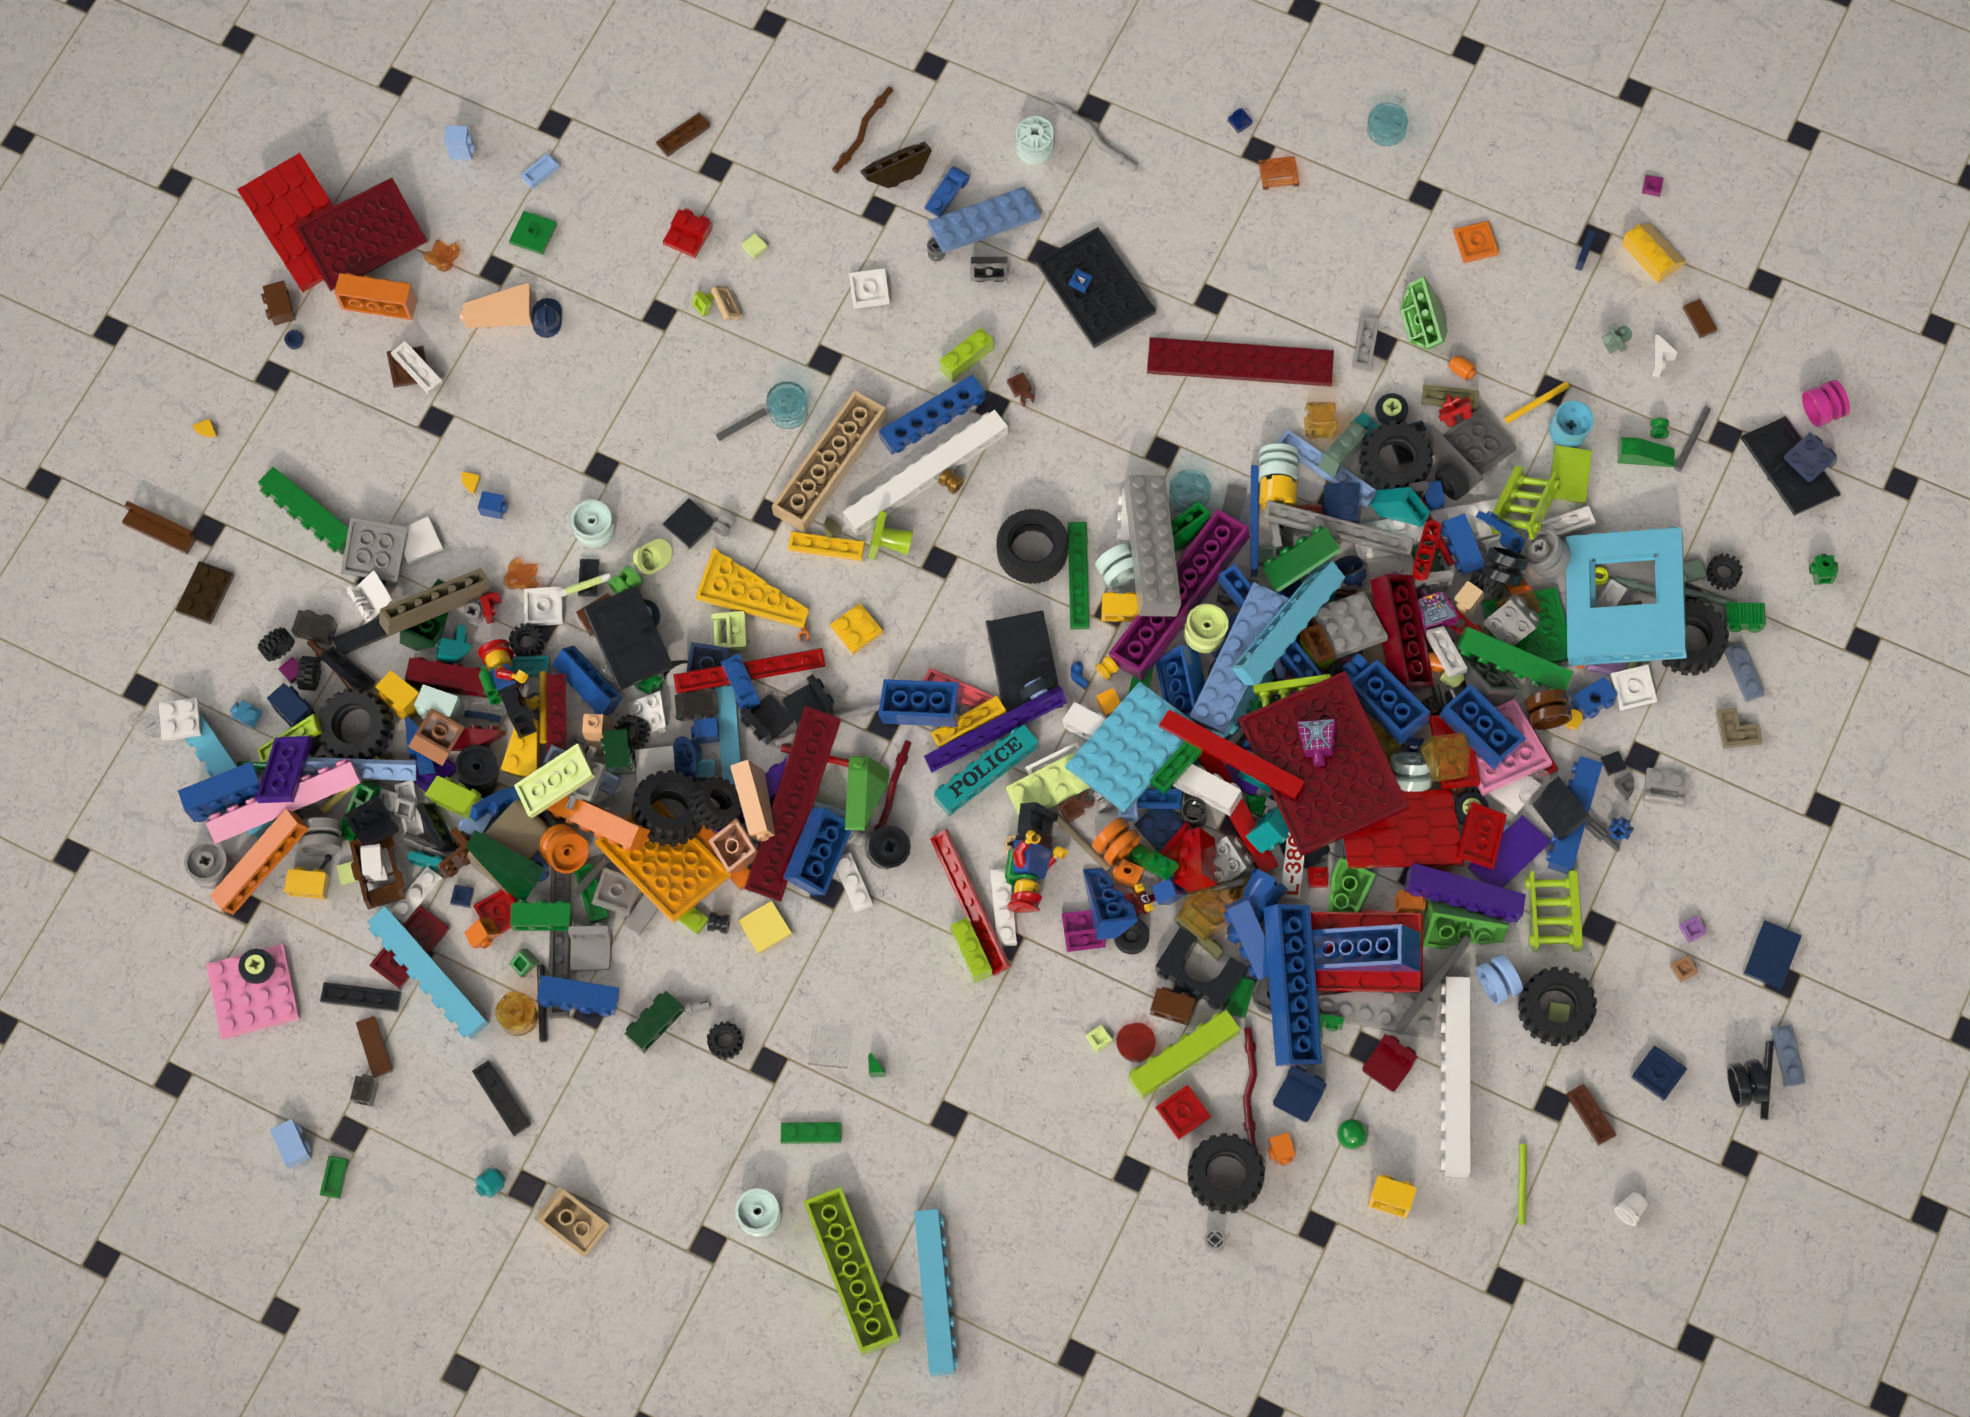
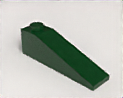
(426, 633)
(507, 867)

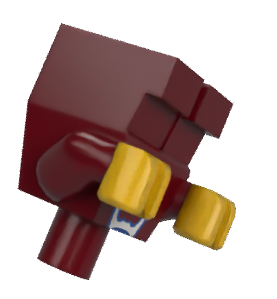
(1140, 900)

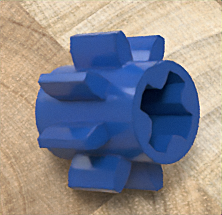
(1620, 828)

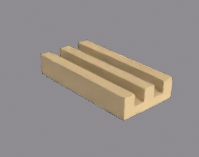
(726, 303)

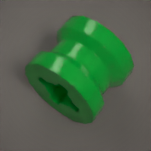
(1659, 428)

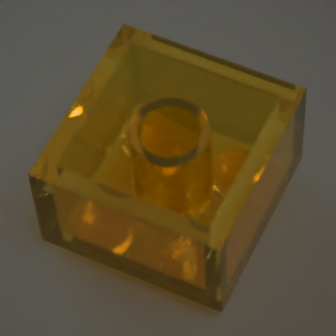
(1204, 913)

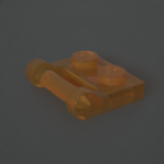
(1278, 168)

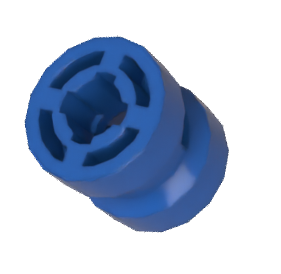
(1356, 666)

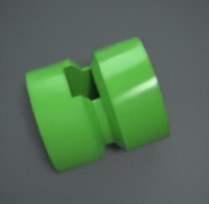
(627, 579)

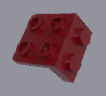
(1390, 1062)

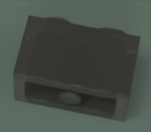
(314, 626)
(696, 704)

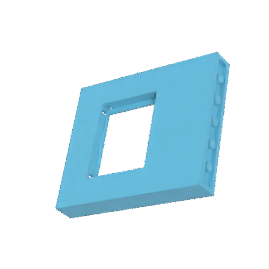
(1626, 631)

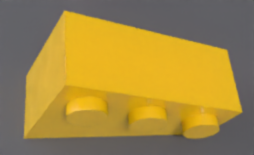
(522, 754)

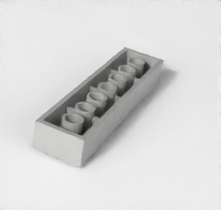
(1152, 545)

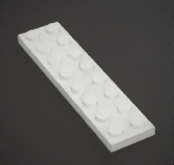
(1480, 529)

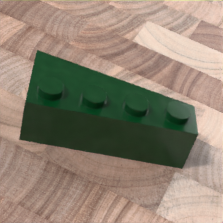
(618, 752)

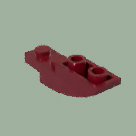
(478, 736)

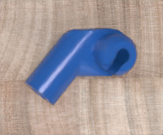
(1077, 675)

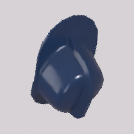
(547, 317)
(1353, 569)
(686, 755)

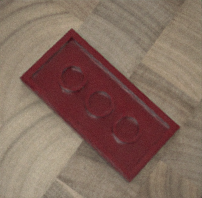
(425, 930)

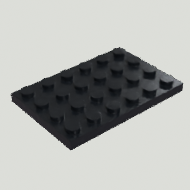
(1112, 297)

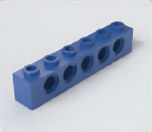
(920, 415)

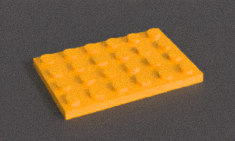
(669, 876)

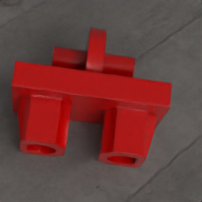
(1453, 407)

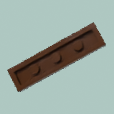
(158, 528)

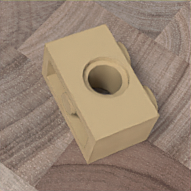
(1468, 599)

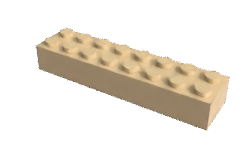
(829, 461)

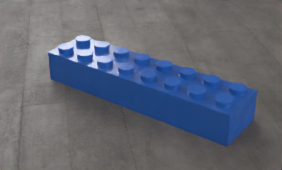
(1292, 985)

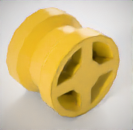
(1107, 667)

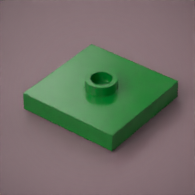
(533, 232)

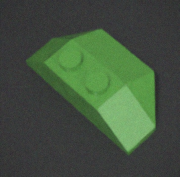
(1423, 315)

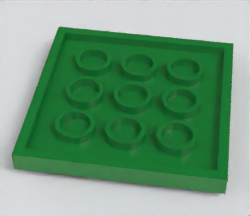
(1550, 636)

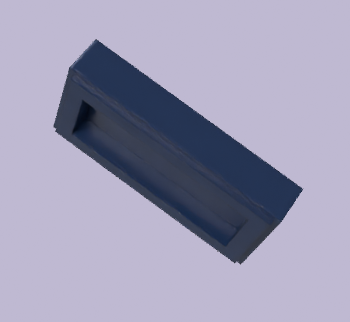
(1585, 250)

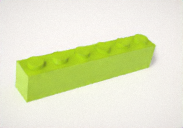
(1183, 1054)

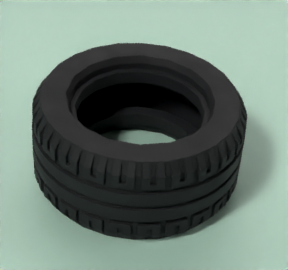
(1027, 521)

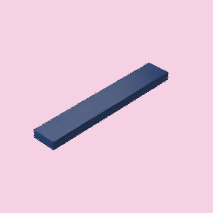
(1254, 521)

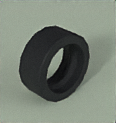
(1452, 482)

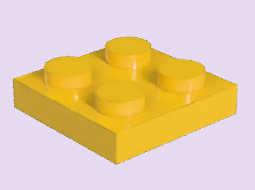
(856, 628)

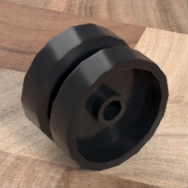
(1505, 566)
(473, 758)
(898, 843)
(1747, 1083)

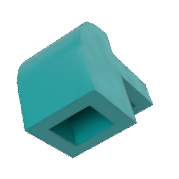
(454, 649)

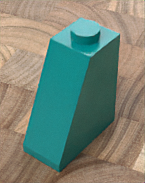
(1400, 505)

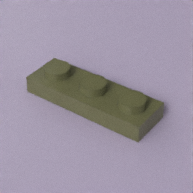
(1436, 395)
(1212, 947)

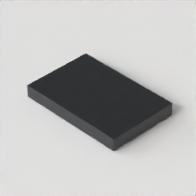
(1560, 809)

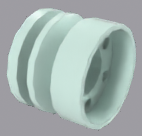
(1034, 140)
(1278, 460)

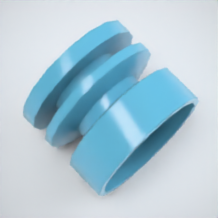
(1572, 415)

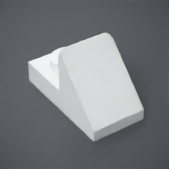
(1660, 353)
(373, 863)

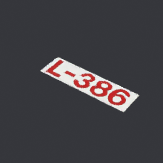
(1292, 869)

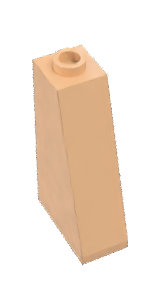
(500, 309)
(593, 730)
(754, 799)

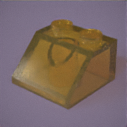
(1447, 756)

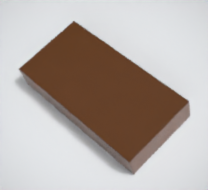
(1699, 318)

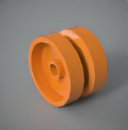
(1116, 841)
(563, 848)

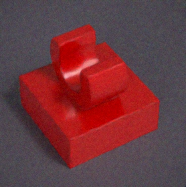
(1317, 877)

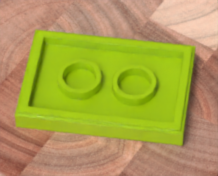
(1573, 471)

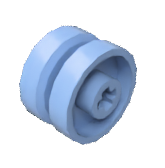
(1499, 979)

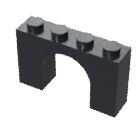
(1215, 992)

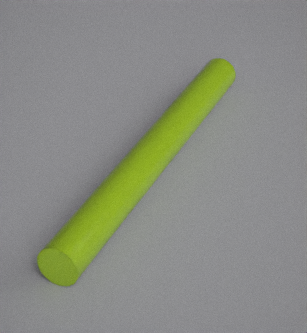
(1522, 1184)

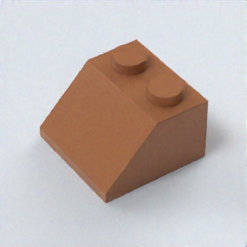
(436, 736)
(734, 847)

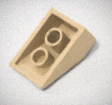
(571, 1221)

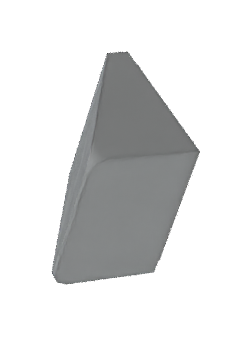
(405, 807)

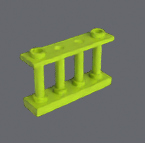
(1512, 492)
(1284, 687)
(1571, 901)

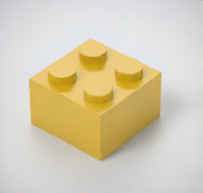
(398, 695)
(1392, 1196)

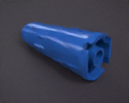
(1261, 893)

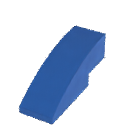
(424, 764)

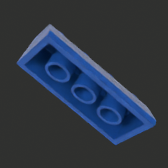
(1181, 678)

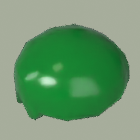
(1352, 1134)

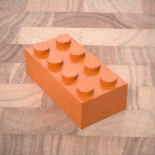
(375, 296)

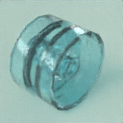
(787, 405)

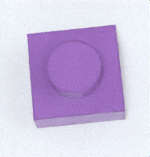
(1692, 929)

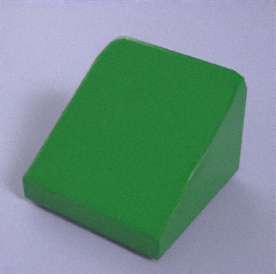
(523, 962)
(875, 1069)

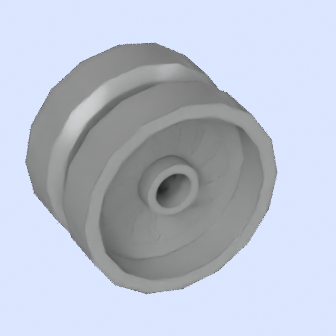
(1546, 553)
(321, 837)
(207, 864)

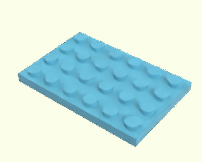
(1127, 749)

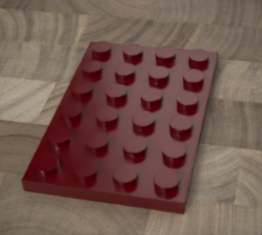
(361, 233)

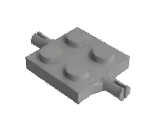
(588, 790)

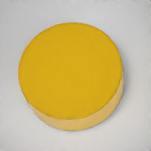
(1576, 720)

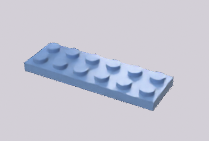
(983, 219)

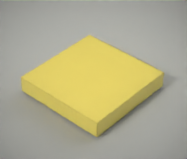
(764, 927)

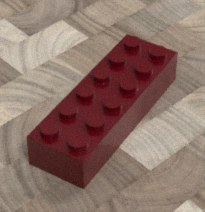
(1400, 616)

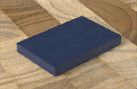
(1772, 955)

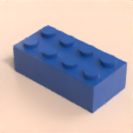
(1389, 702)
(920, 703)
(1483, 726)
(220, 792)
(817, 851)

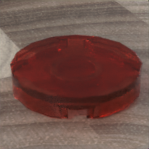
(1135, 1042)

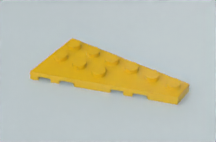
(741, 590)

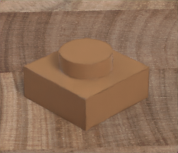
(1684, 969)

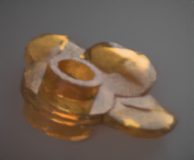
(442, 253)
(523, 574)

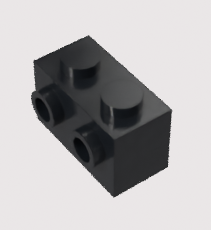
(989, 269)

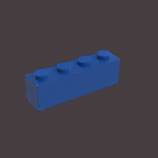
(587, 681)
(1250, 936)
(577, 995)

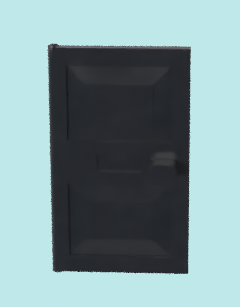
(1768, 448)
(628, 638)
(1020, 654)

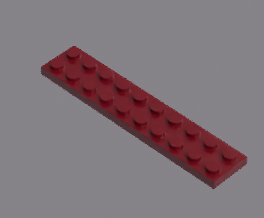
(1240, 361)
(793, 801)

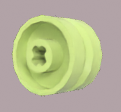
(1206, 628)

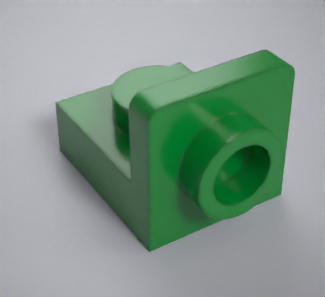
(1331, 1022)

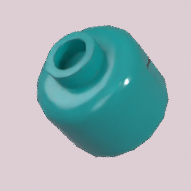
(489, 1182)

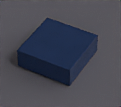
(462, 896)

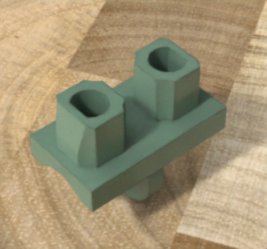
(1615, 339)

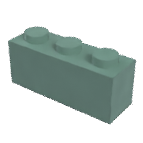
(1343, 449)

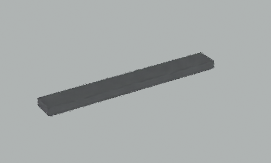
(559, 940)

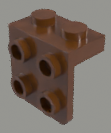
(450, 866)

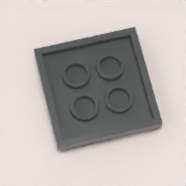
(1480, 441)

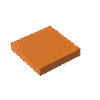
(1475, 242)

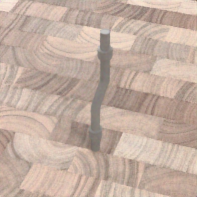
(1120, 157)
(863, 710)

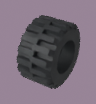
(707, 812)

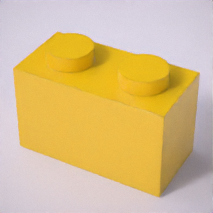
(1119, 607)
(307, 883)

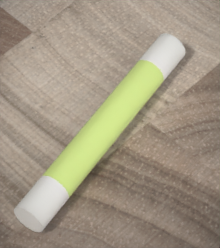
(583, 585)

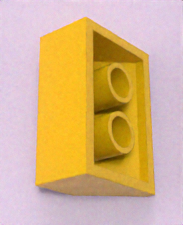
(1652, 251)

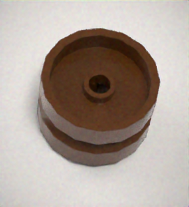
(1548, 709)

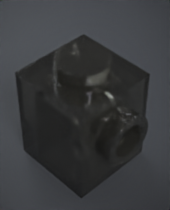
(364, 1090)

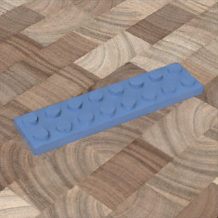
(1223, 687)

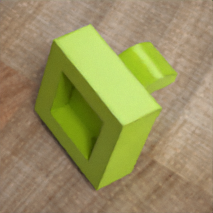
(702, 302)

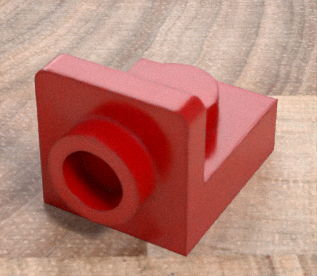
(488, 602)

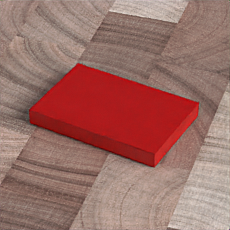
(1481, 835)

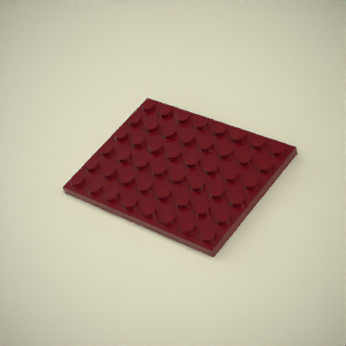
(1353, 785)

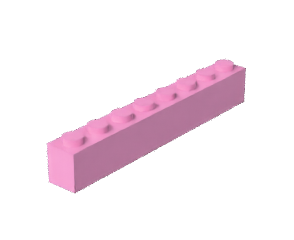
(311, 789)

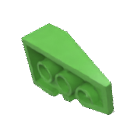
(864, 790)
(1350, 887)
(1448, 925)

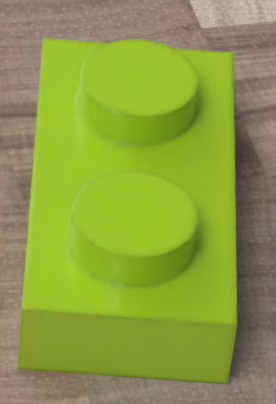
(694, 920)

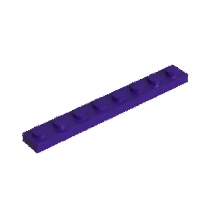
(995, 729)

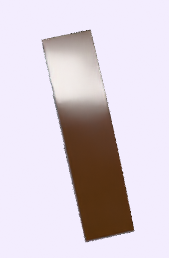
(1317, 641)

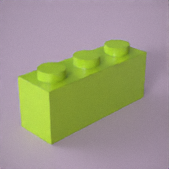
(966, 354)
(453, 796)
(971, 950)

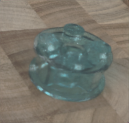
(1387, 124)
(1188, 488)

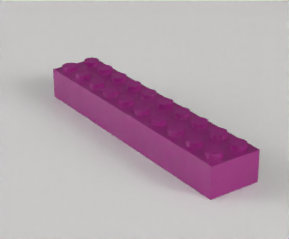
(1197, 574)

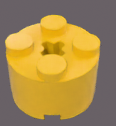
(1279, 490)

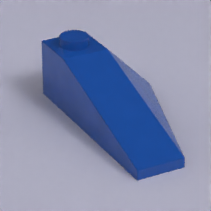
(1108, 907)

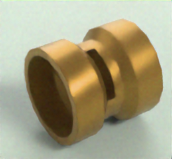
(951, 481)

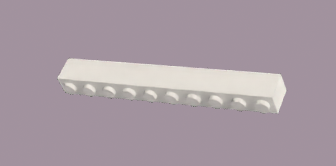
(925, 472)
(1194, 781)
(1456, 1077)

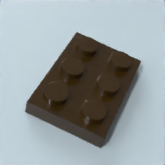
(204, 592)

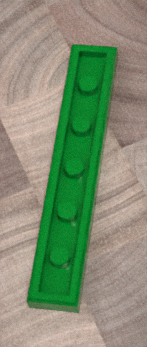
(1078, 575)

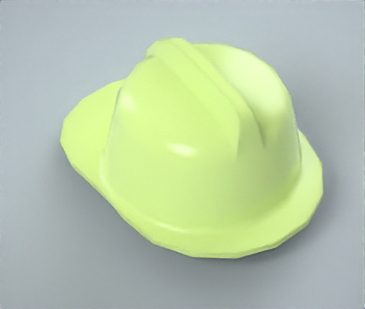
(652, 556)

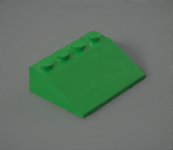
(1301, 558)

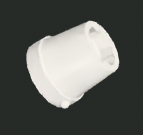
(1631, 1208)

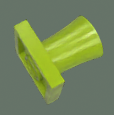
(889, 538)

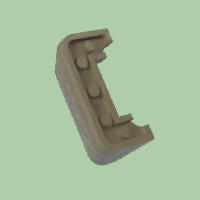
(516, 832)

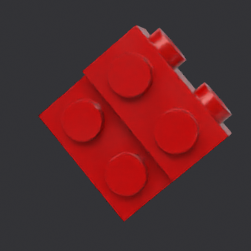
(688, 232)

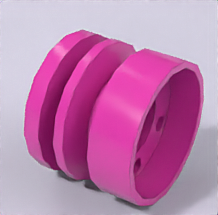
(1825, 403)

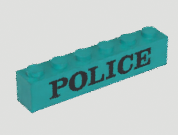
(985, 770)

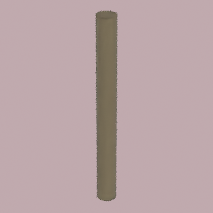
(1083, 843)

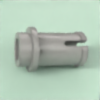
(696, 1006)

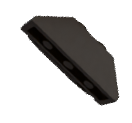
(898, 166)

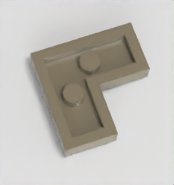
(1733, 734)

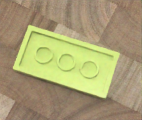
(554, 781)
(1046, 786)

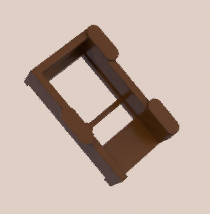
(382, 895)

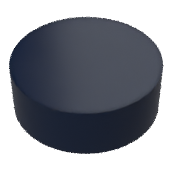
(293, 339)

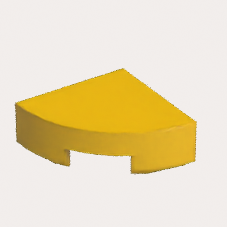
(205, 428)
(470, 481)

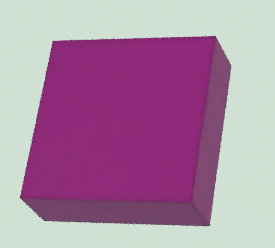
(1652, 185)
(289, 669)

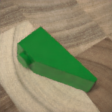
(1644, 452)
(363, 792)

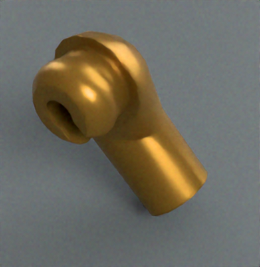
(1237, 893)

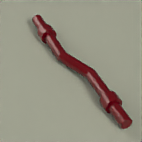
(901, 760)
(1250, 1049)

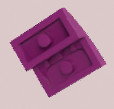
(1080, 932)

